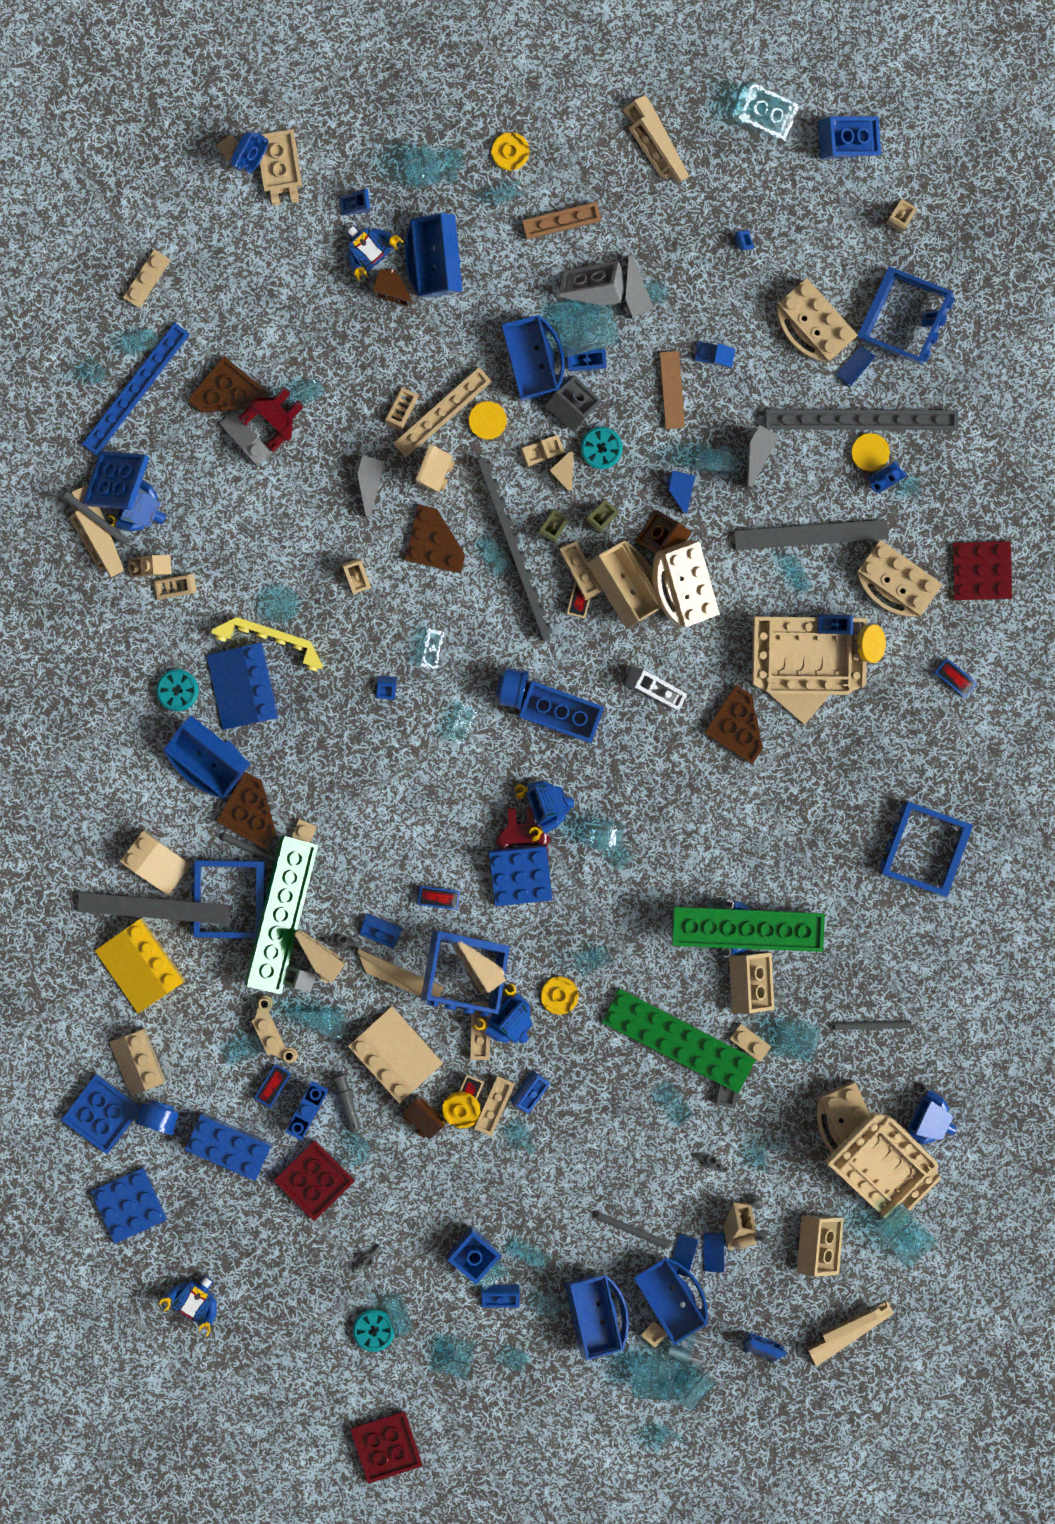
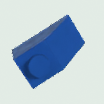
(680, 489)

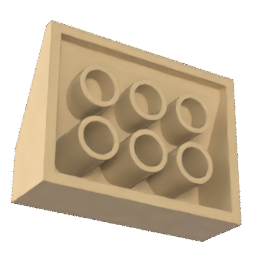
(395, 1054)

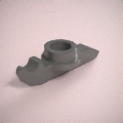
(342, 942)
(710, 1162)
(367, 1259)

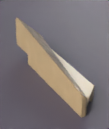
(654, 139)
(96, 538)
(395, 974)
(848, 1331)

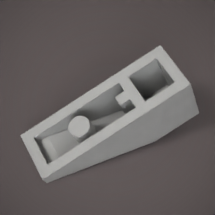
(636, 296)
(245, 438)
(369, 477)
(655, 688)

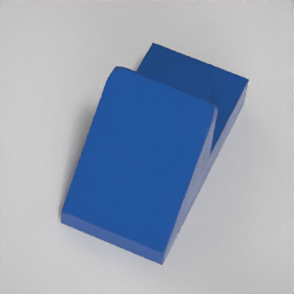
(715, 354)

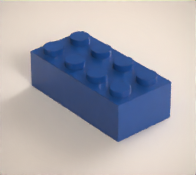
(561, 712)
(228, 1146)

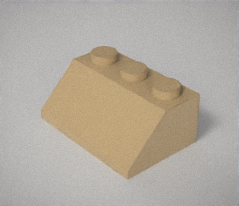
(751, 982)
(137, 1062)
(820, 1245)

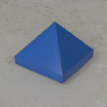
(743, 240)
(931, 315)

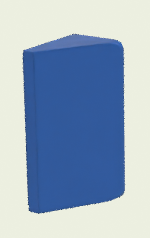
(855, 366)
(380, 930)
(530, 1091)
(685, 1252)
(714, 1252)
(501, 1296)

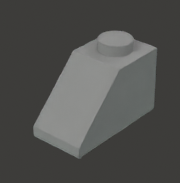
(299, 978)

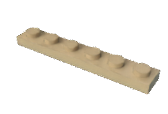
(442, 412)

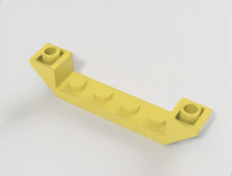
(227, 629)

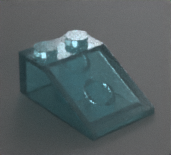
(763, 110)
(325, 1021)
(905, 1235)

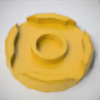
(510, 151)
(487, 420)
(870, 452)
(871, 643)
(559, 995)
(461, 1110)

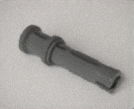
(344, 1093)

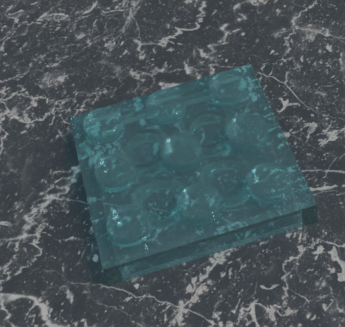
(584, 326)

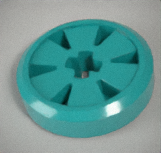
(612, 444)
(172, 679)
(363, 1324)

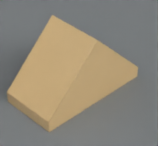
(901, 216)
(564, 471)
(356, 576)

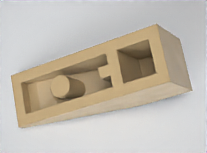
(481, 969)

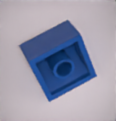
(473, 1255)

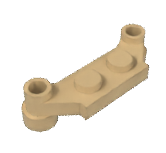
(269, 1033)

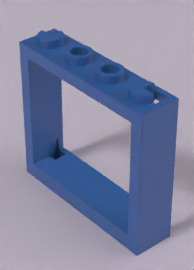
(878, 304)
(955, 859)
(195, 927)
(495, 995)

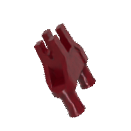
(275, 414)
(519, 832)

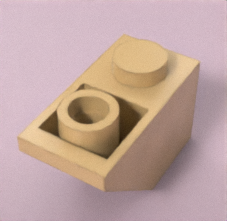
(149, 566)

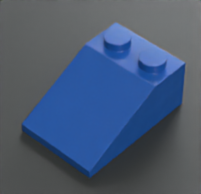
(849, 137)

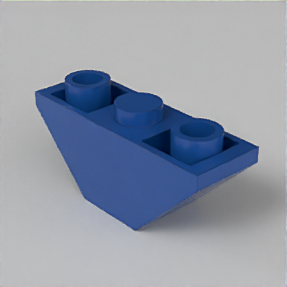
(306, 1110)

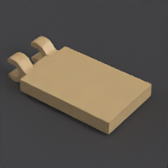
(281, 166)
(800, 705)

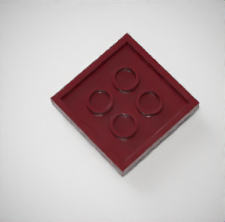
(982, 571)
(314, 1180)
(386, 1446)

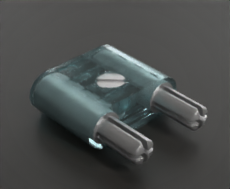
(683, 1349)

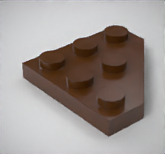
(226, 389)
(433, 542)
(737, 725)
(249, 812)

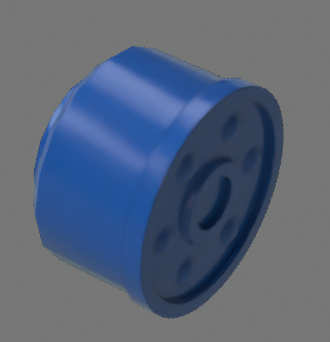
(512, 687)
(157, 1116)

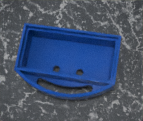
(421, 258)
(520, 339)
(199, 768)
(665, 1304)
(592, 1337)

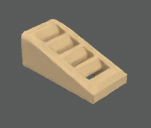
(394, 423)
(190, 579)

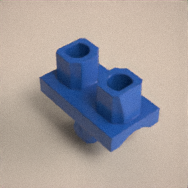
(886, 476)

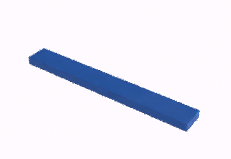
(135, 389)

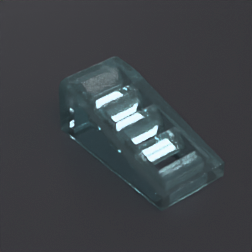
(257, 1042)

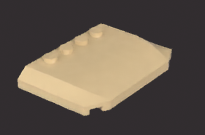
(798, 660)
(885, 1164)

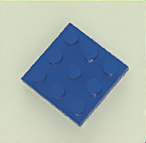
(116, 480)
(520, 875)
(101, 1114)
(129, 1205)

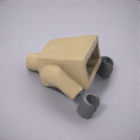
(741, 1227)

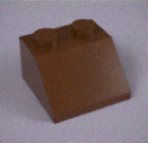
(391, 288)
(662, 533)
(423, 1117)

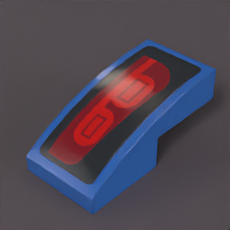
(955, 677)
(438, 897)
(272, 1086)

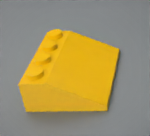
(140, 965)

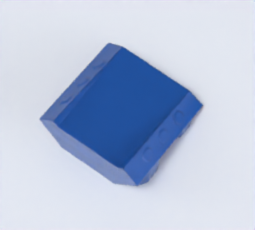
(249, 151)
(764, 1347)

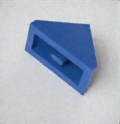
(355, 203)
(588, 361)
(835, 624)

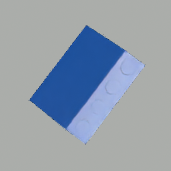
(242, 686)

